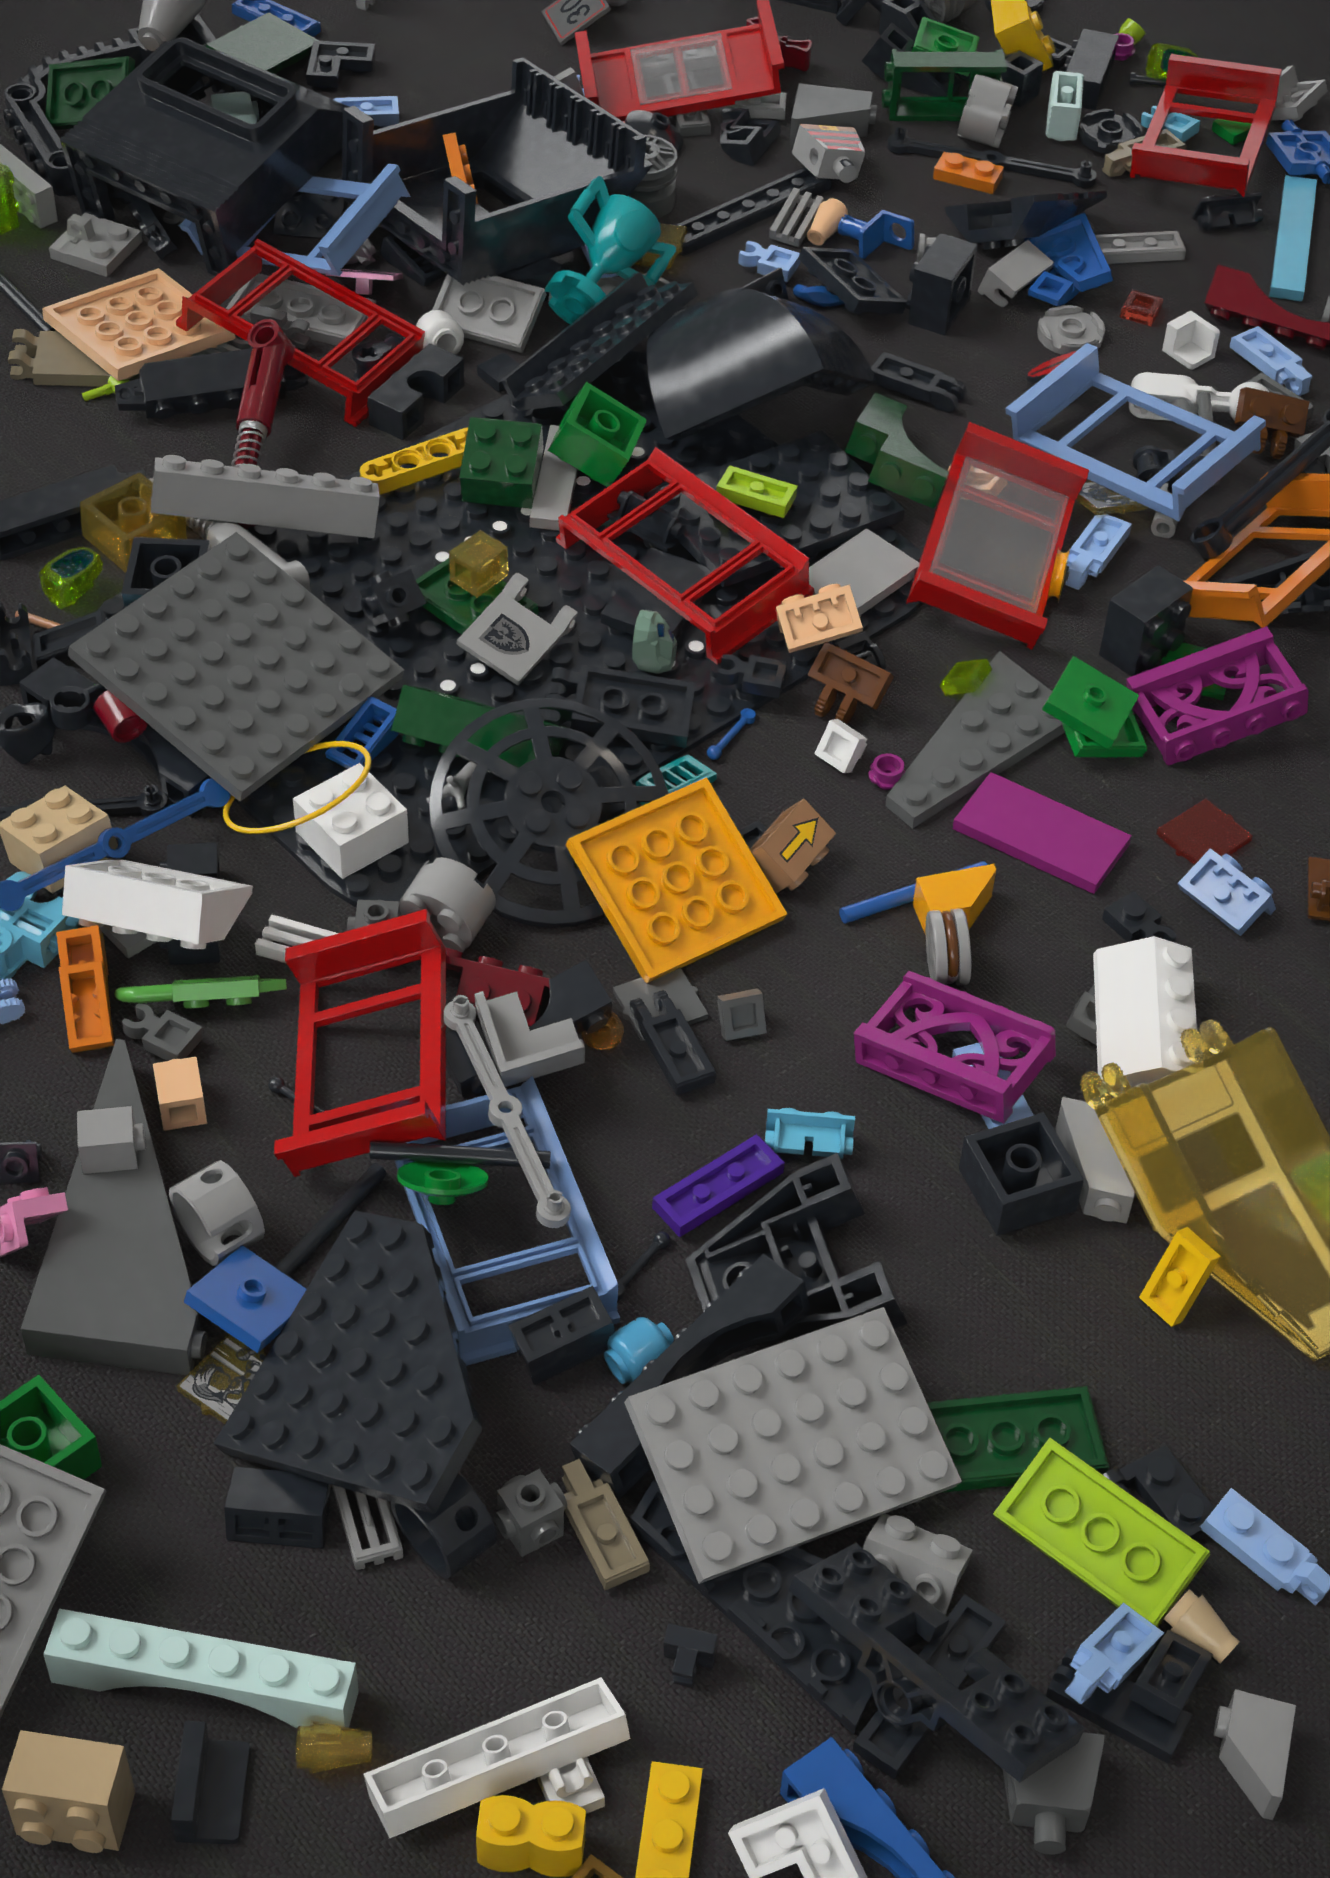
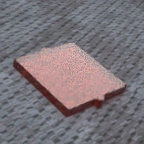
(1203, 829)

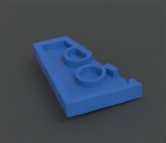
(1075, 253)

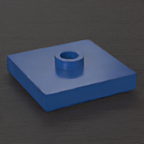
(246, 1298)

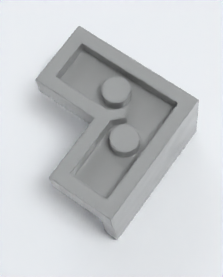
(524, 1052)

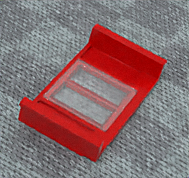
(685, 71)

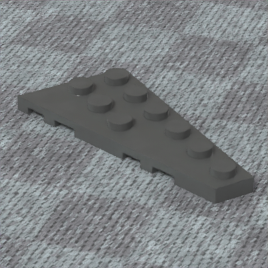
(979, 737)

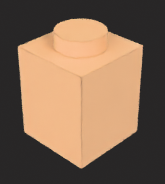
(180, 1093)

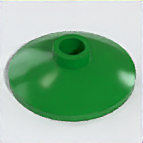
(442, 1180)

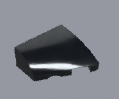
(746, 138)

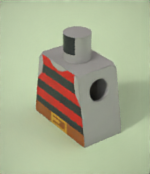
(829, 151)

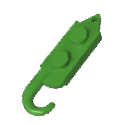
(198, 992)

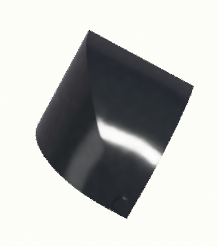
(742, 353)

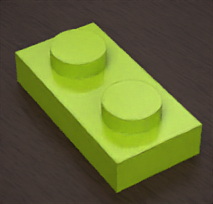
(757, 491)

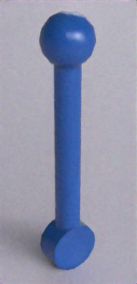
(747, 717)

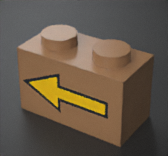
(791, 845)

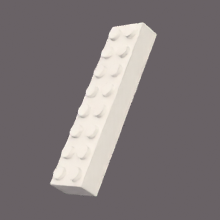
(496, 1757)

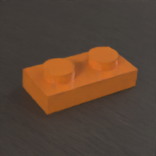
(968, 172)

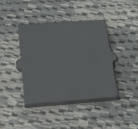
(676, 986)

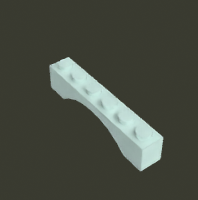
(118, 1653)

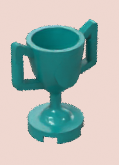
(618, 240)

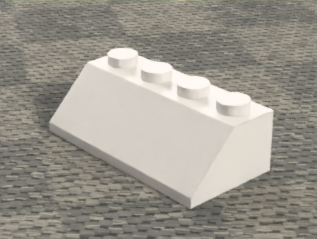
(153, 901)
(1143, 1007)

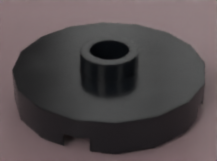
(1104, 130)

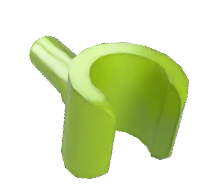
(104, 390)

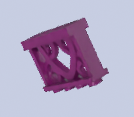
(1216, 665)
(949, 1010)

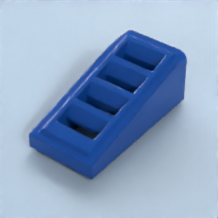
(369, 712)

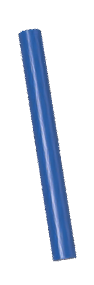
(883, 902)

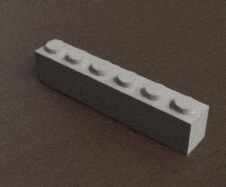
(264, 496)

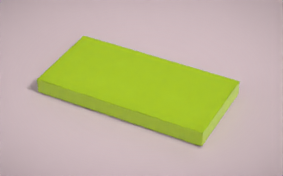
(1101, 1533)

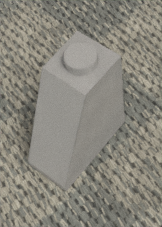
(1105, 1187)

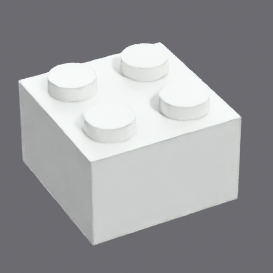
(358, 828)

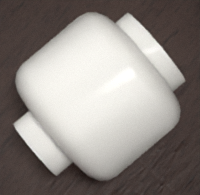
(441, 331)

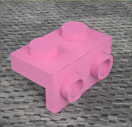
(29, 1208)

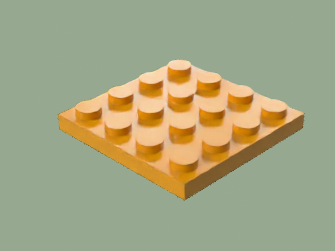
(676, 880)

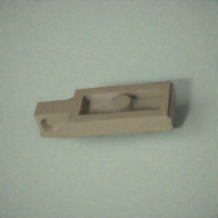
(1120, 159)
(602, 1528)

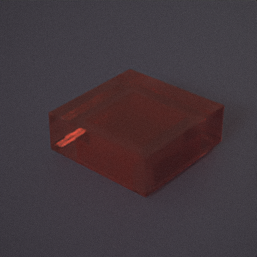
(1141, 308)

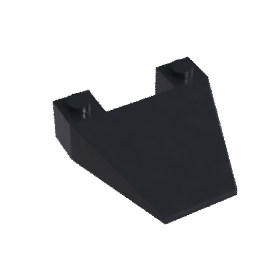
(790, 1230)

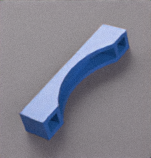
(863, 1811)

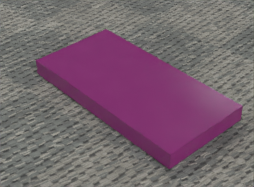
(1042, 832)

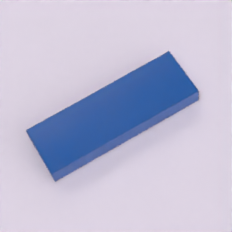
(254, 9)

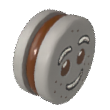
(948, 946)

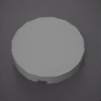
(1068, 329)

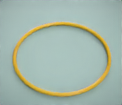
(341, 798)

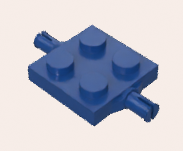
(1301, 151)

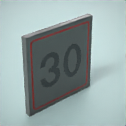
(573, 16)

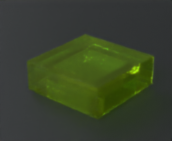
(965, 677)

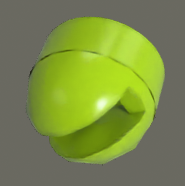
(1133, 29)

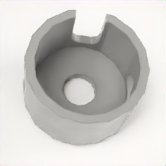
(213, 1207)

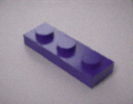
(718, 1185)

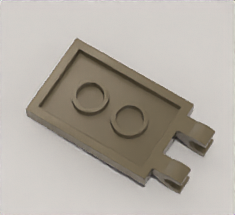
(54, 362)

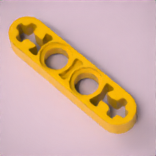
(389, 474)

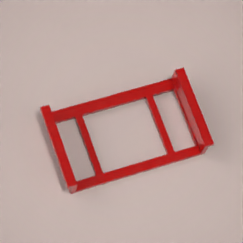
(1217, 81)
(208, 298)
(745, 618)
(390, 1117)

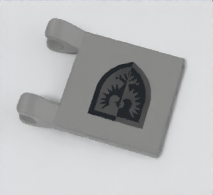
(512, 636)

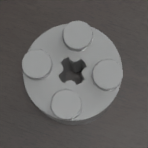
(987, 111)
(453, 900)

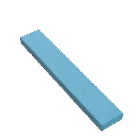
(1293, 238)

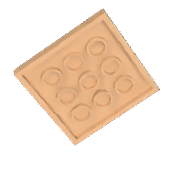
(133, 324)

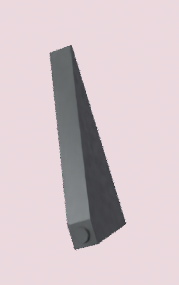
(115, 1263)

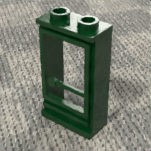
(935, 108)

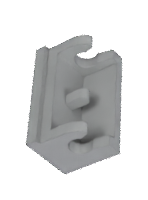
(1014, 272)

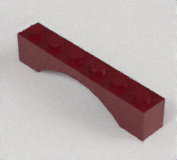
(1238, 296)

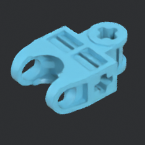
(31, 932)

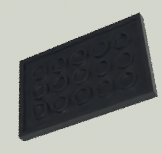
(829, 508)

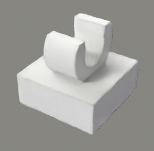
(841, 746)
(573, 1784)

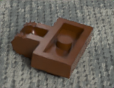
(1282, 414)
(850, 676)

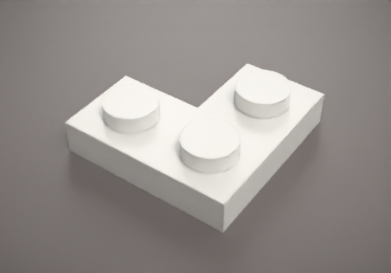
(798, 1833)

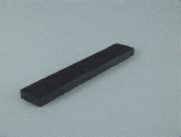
(748, 209)

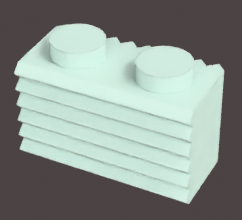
(1064, 106)

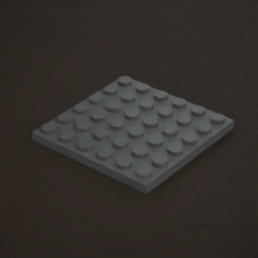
(236, 665)

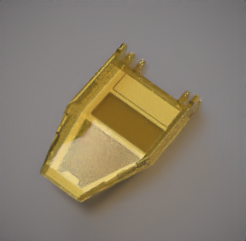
(1238, 1163)

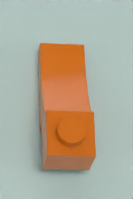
(85, 988)

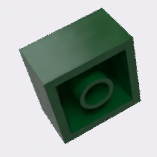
(501, 462)

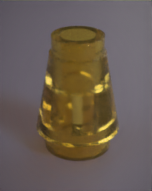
(331, 1747)

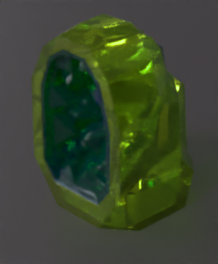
(1159, 58)
(70, 575)

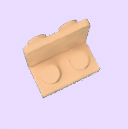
(818, 617)

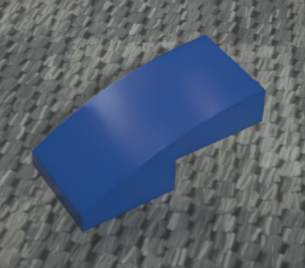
(1053, 288)

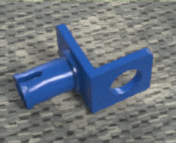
(877, 231)

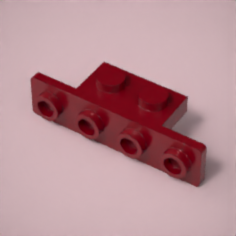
(496, 981)

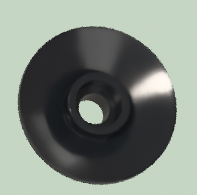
(655, 125)

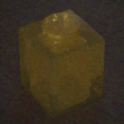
(478, 563)

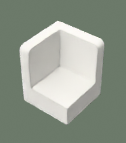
(1191, 340)

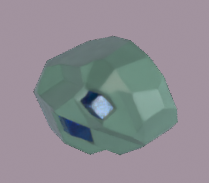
(653, 643)

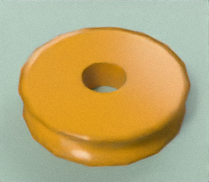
(1058, 574)

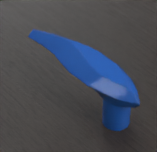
(816, 295)

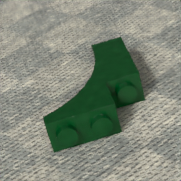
(897, 462)

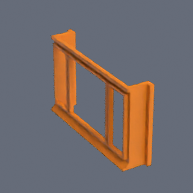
(1303, 496)

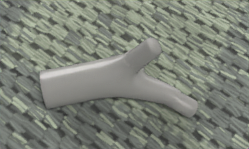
(458, 784)

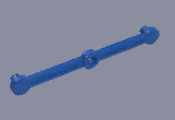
(210, 794)

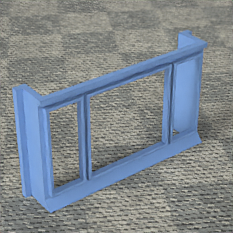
(352, 228)
(1080, 373)
(489, 1333)

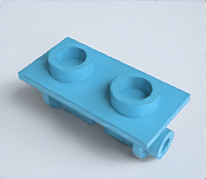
(790, 1128)

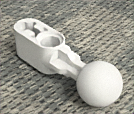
(1182, 392)

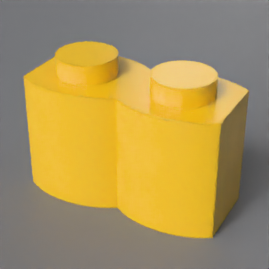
(525, 1835)

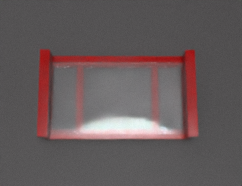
(998, 534)

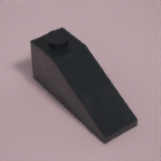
(929, 83)

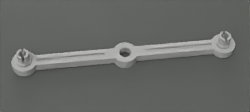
(552, 1207)

